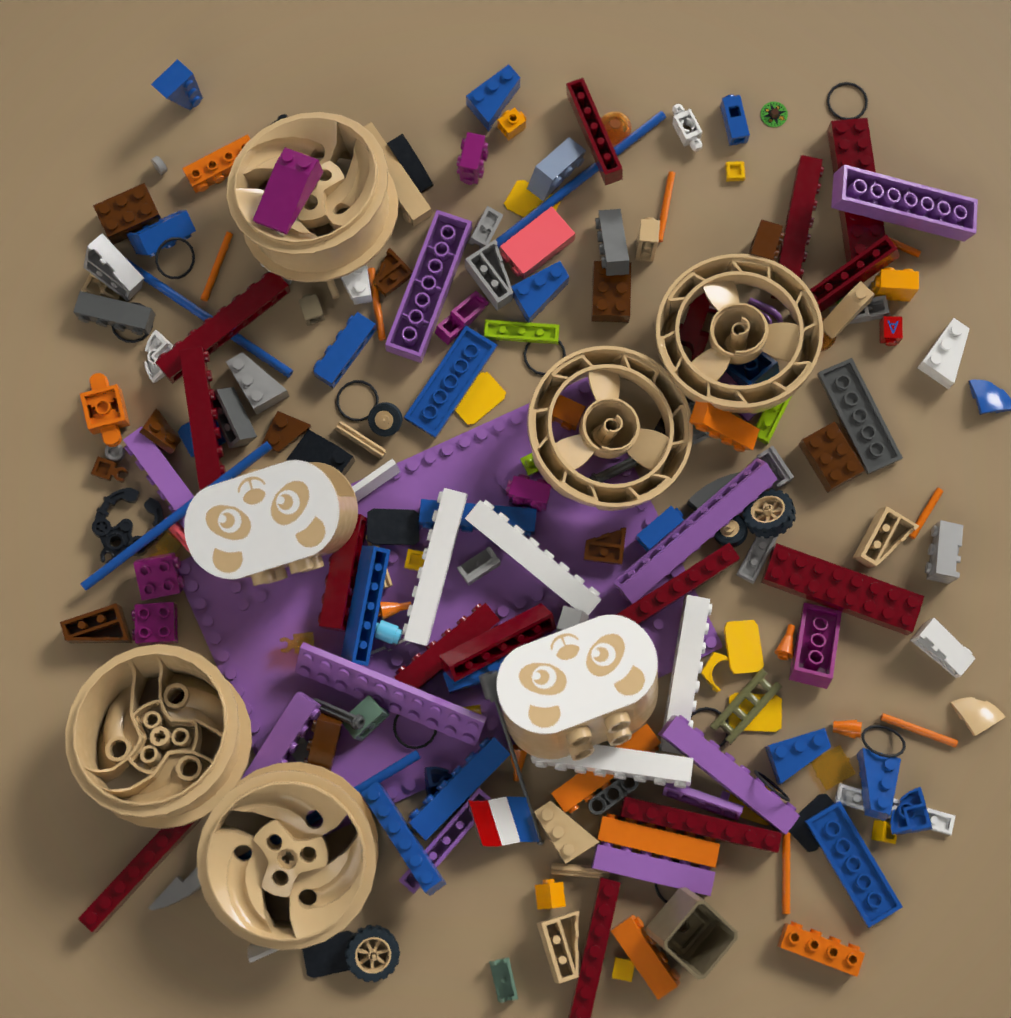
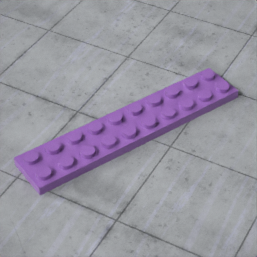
(390, 694)

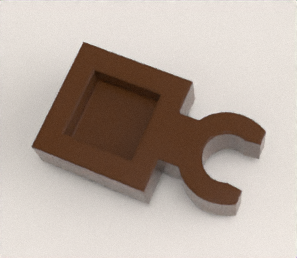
(107, 469)

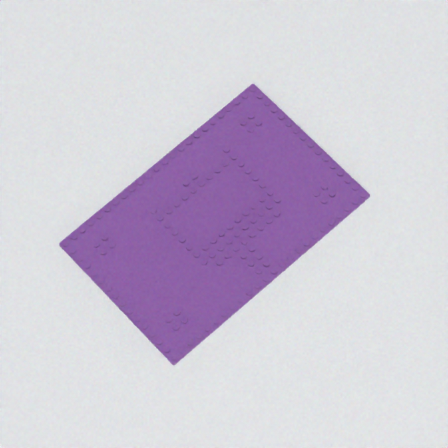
(248, 620)

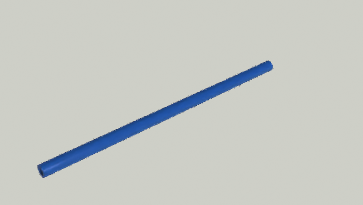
(578, 180)
(203, 315)
(170, 520)
(379, 777)

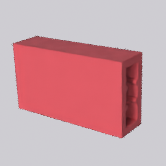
(537, 243)

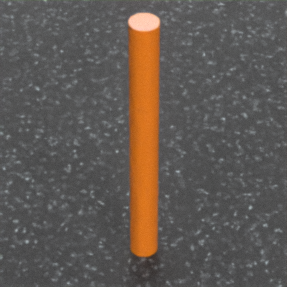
(666, 203)
(216, 267)
(377, 306)
(919, 730)
(786, 873)

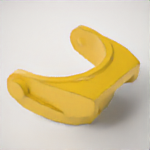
(709, 666)

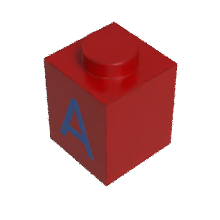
(891, 330)

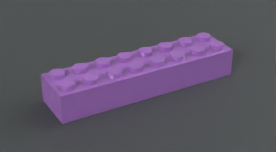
(904, 203)
(428, 286)

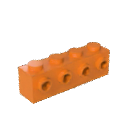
(215, 166)
(724, 426)
(820, 949)
(646, 956)

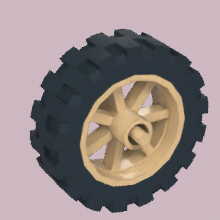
(769, 502)
(353, 948)

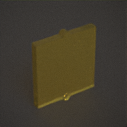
(832, 767)

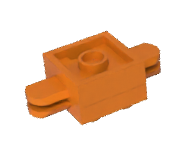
(105, 409)

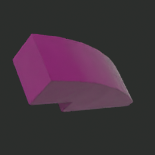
(460, 317)

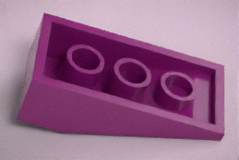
(287, 190)
(816, 646)

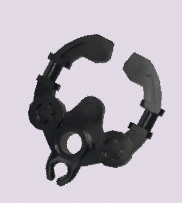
(123, 530)

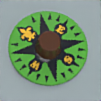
(774, 114)

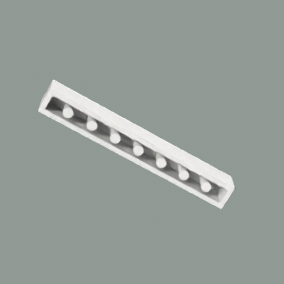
(531, 557)
(435, 566)
(687, 662)
(628, 763)

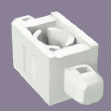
(687, 137)

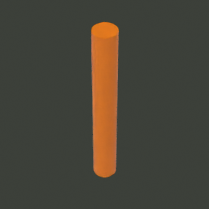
(906, 248)
(926, 512)

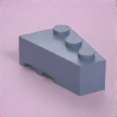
(556, 168)

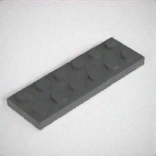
(859, 416)

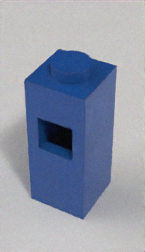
(734, 119)
(659, 528)

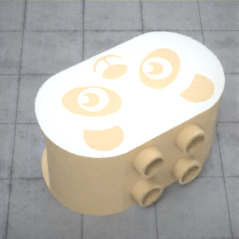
(271, 521)
(579, 688)

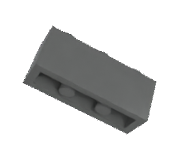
(233, 418)

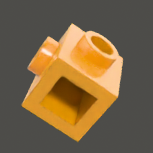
(511, 123)
(550, 894)

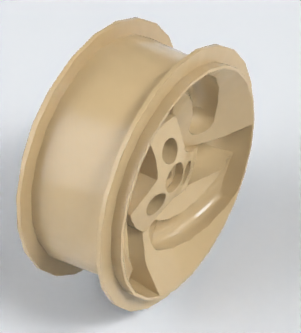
(365, 192)
(109, 714)
(237, 886)

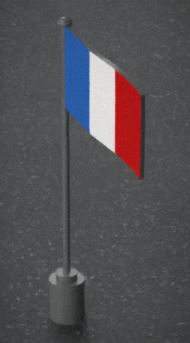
(503, 818)

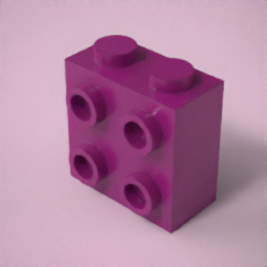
(472, 158)
(528, 492)
(158, 576)
(155, 623)

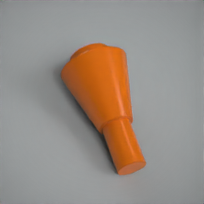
(389, 609)
(785, 648)
(521, 756)

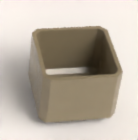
(703, 938)

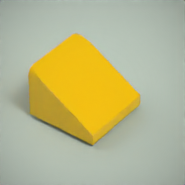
(882, 832)

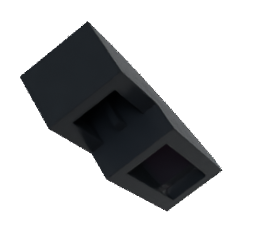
(410, 162)

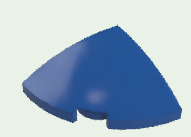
(989, 397)
(911, 814)

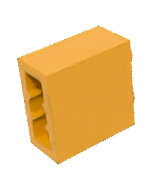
(896, 284)

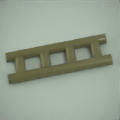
(746, 718)

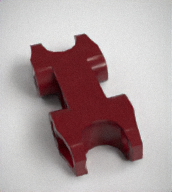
(691, 331)

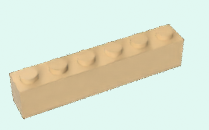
(409, 197)

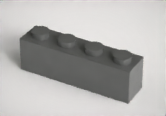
(613, 242)
(114, 313)

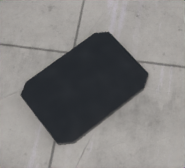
(392, 527)
(800, 829)
(327, 956)

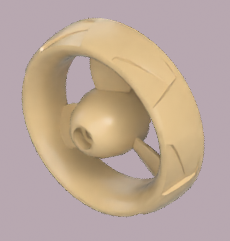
(740, 332)
(610, 428)

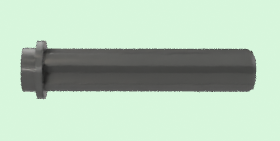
(614, 470)
(356, 721)

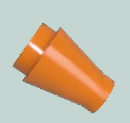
(848, 728)

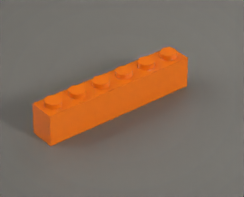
(583, 785)
(658, 841)

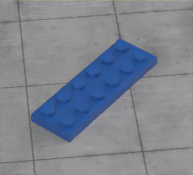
(450, 382)
(853, 864)

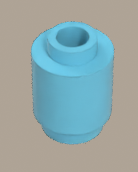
(388, 632)

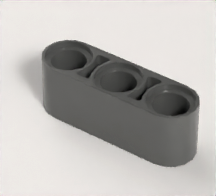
(606, 801)

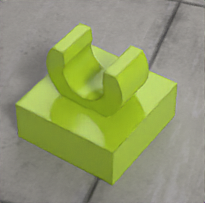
(528, 464)

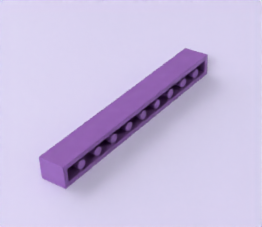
(695, 530)

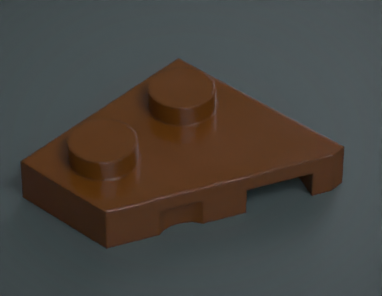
(391, 273)
(284, 431)
(160, 432)
(606, 548)

